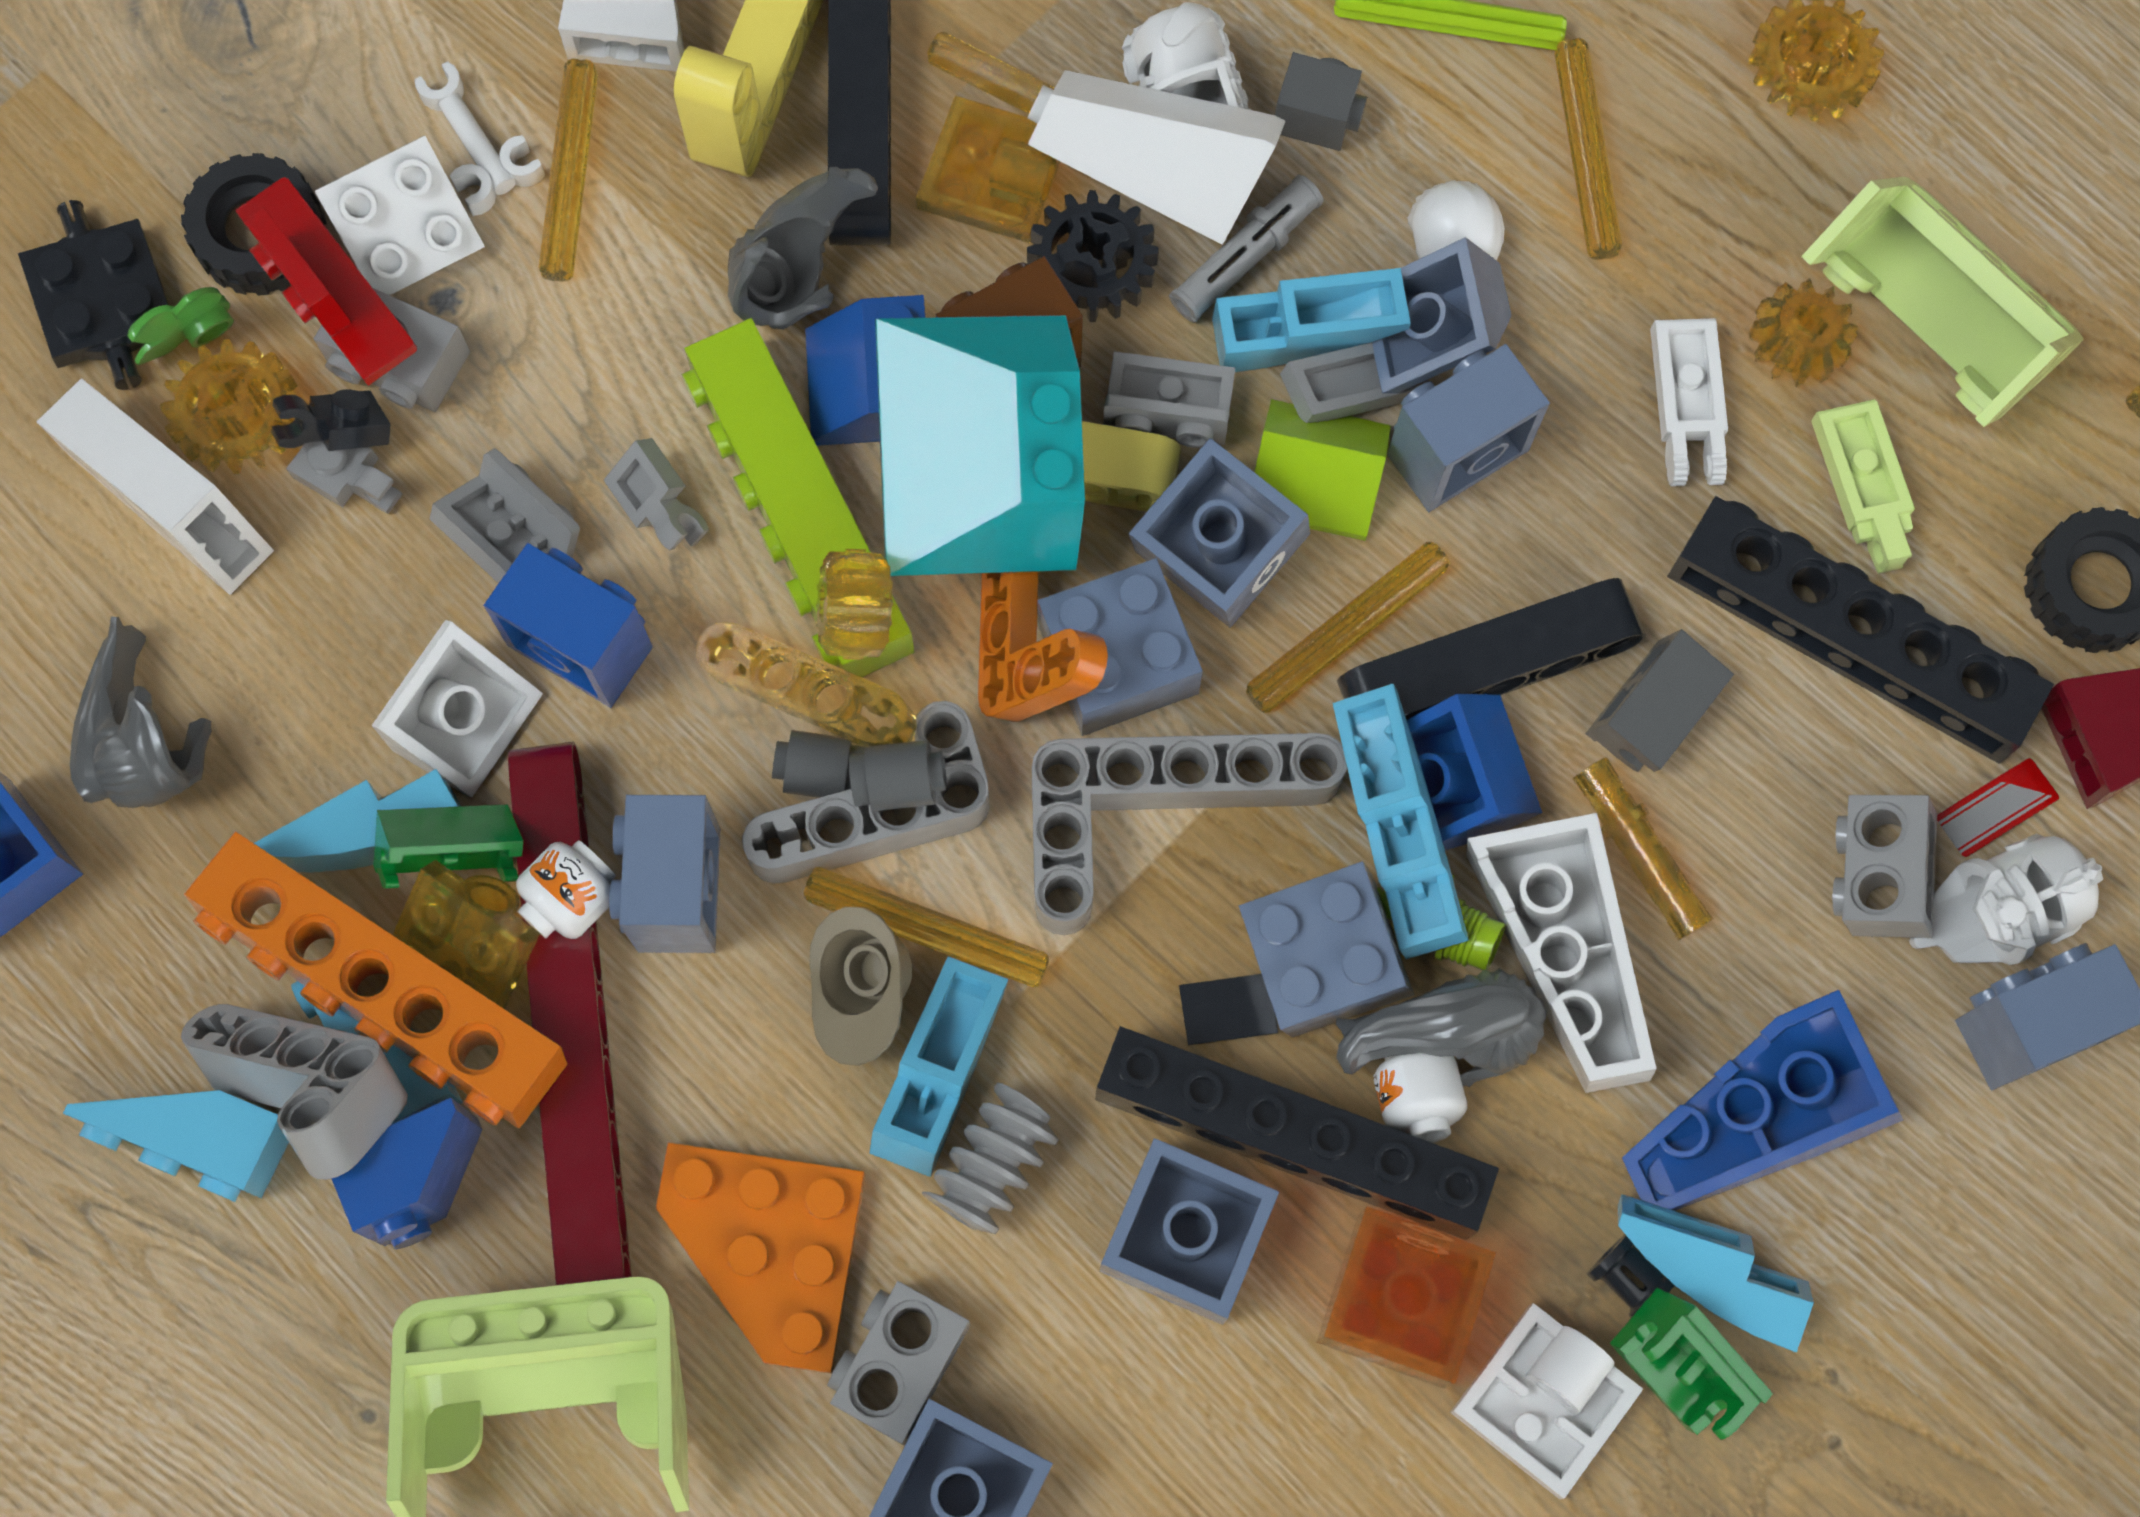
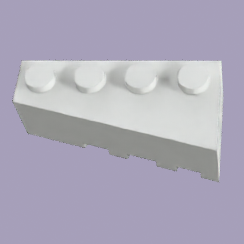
(1569, 936)

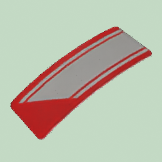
(1997, 807)

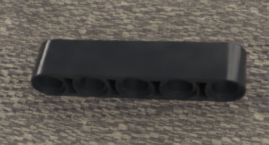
(861, 113)
(1507, 649)

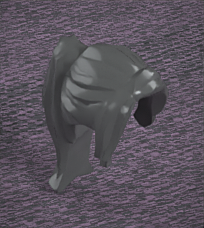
(780, 262)
(118, 735)
(1481, 1018)

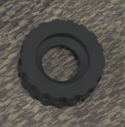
(211, 203)
(2051, 586)

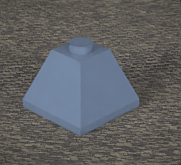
(1454, 310)

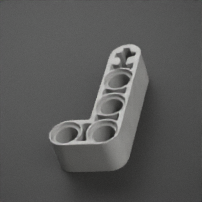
(871, 834)
(328, 1082)

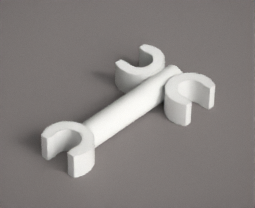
(492, 171)

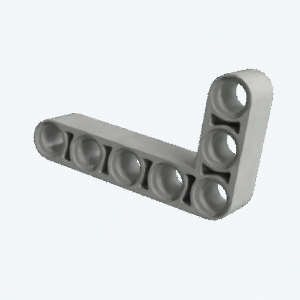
(1159, 790)

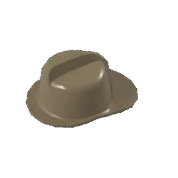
(857, 985)

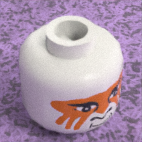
(565, 890)
(1420, 1094)

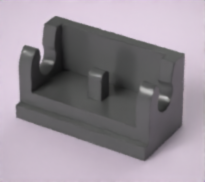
(1660, 702)

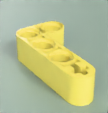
(1127, 465)

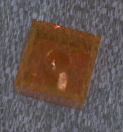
(1406, 1297)

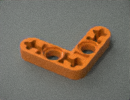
(1014, 669)

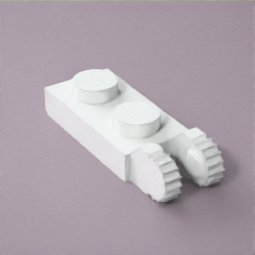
(1690, 395)

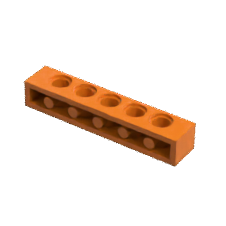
(248, 877)

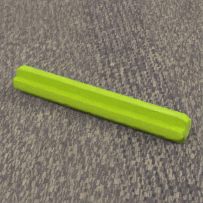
(1462, 19)

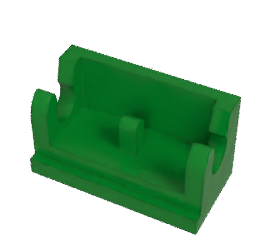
(451, 835)
(1689, 1365)

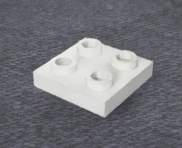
(400, 217)
(1547, 1400)

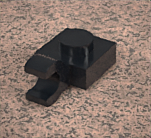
(339, 420)

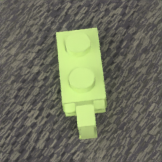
(1867, 480)

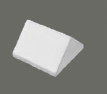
(456, 709)

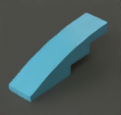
(1399, 821)

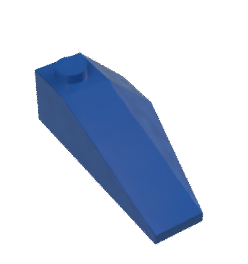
(1776, 1104)

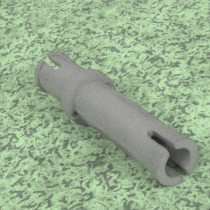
(1293, 202)

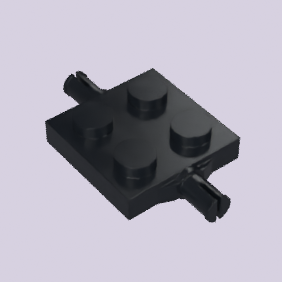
(93, 291)

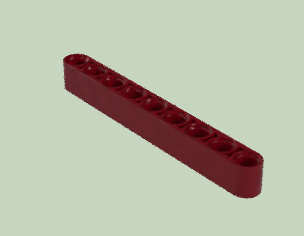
(570, 1010)

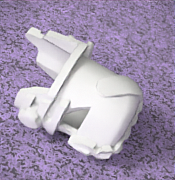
(1185, 55)
(2014, 902)

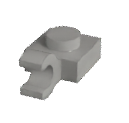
(342, 473)
(648, 492)

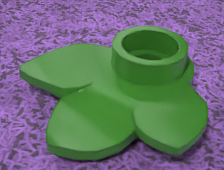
(197, 317)

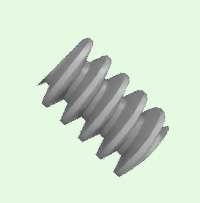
(994, 1160)

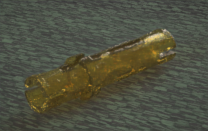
(1635, 838)

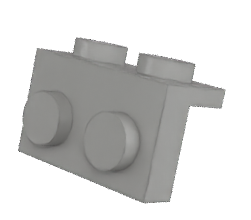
(1169, 398)
(500, 514)

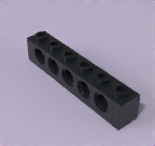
(1876, 660)
(1296, 1134)

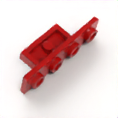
(324, 280)

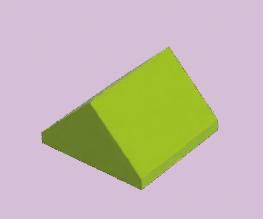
(1325, 467)

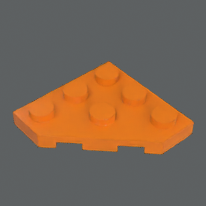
(769, 1244)

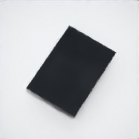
(1227, 1009)

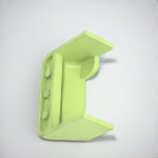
(1947, 292)
(532, 1354)

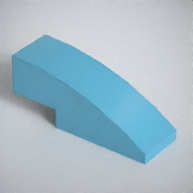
(1309, 318)
(344, 828)
(937, 1066)
(1719, 1271)

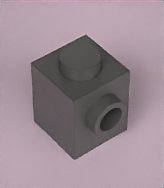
(1320, 101)

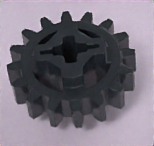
(1107, 237)

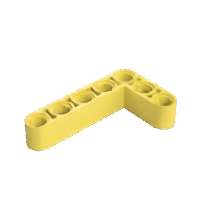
(735, 97)

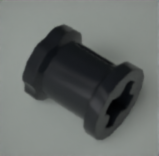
(1625, 1253)

